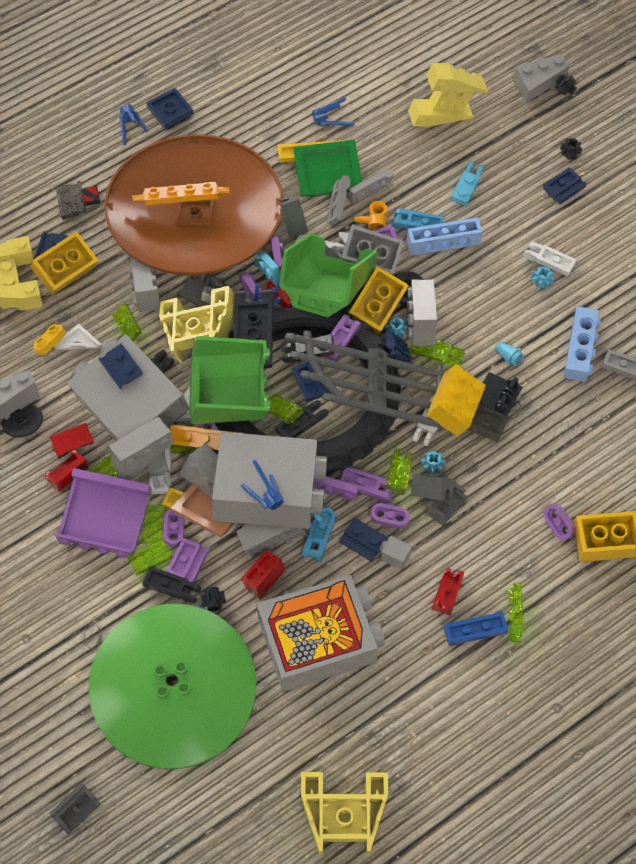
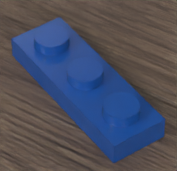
(475, 628)

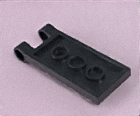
(260, 329)

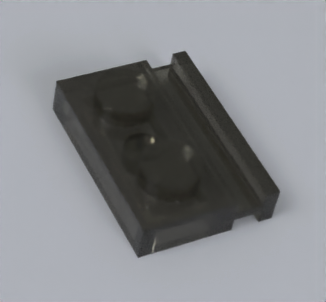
(71, 200)
(488, 423)

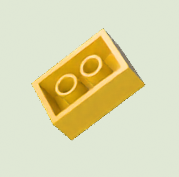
(64, 263)
(378, 299)
(456, 400)
(606, 536)

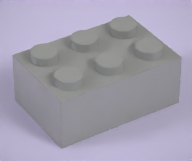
(386, 246)
(422, 312)

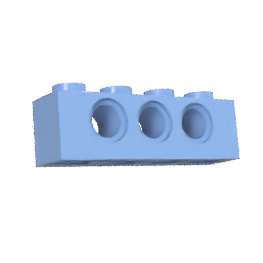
(444, 236)
(582, 319)

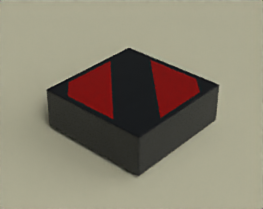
(91, 195)

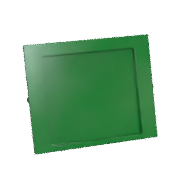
(323, 164)

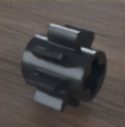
(566, 84)
(571, 148)
(213, 599)

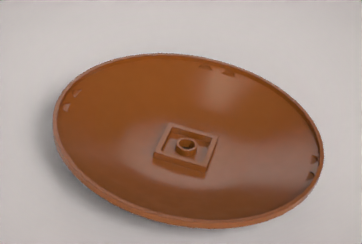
(224, 230)

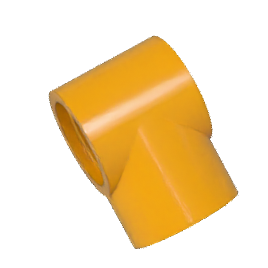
(374, 221)

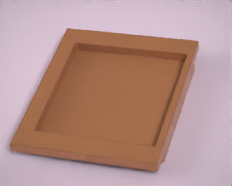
(197, 508)

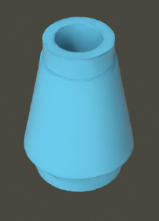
(509, 353)

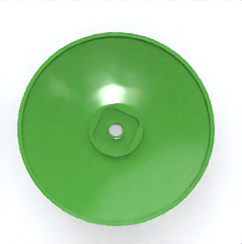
(179, 722)

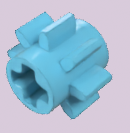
(542, 277)
(397, 325)
(433, 462)

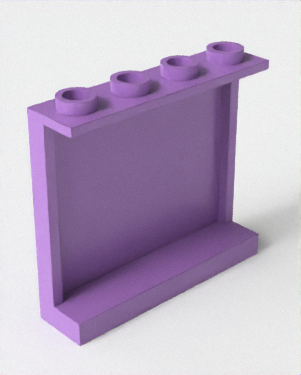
(104, 513)

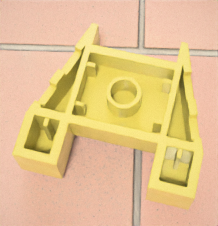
(450, 96)
(12, 292)
(207, 321)
(344, 815)

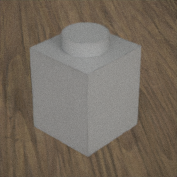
(395, 552)

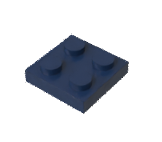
(169, 108)

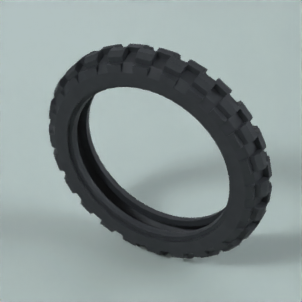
(372, 426)

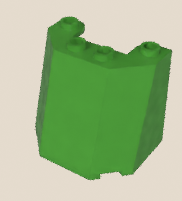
(320, 281)
(228, 380)

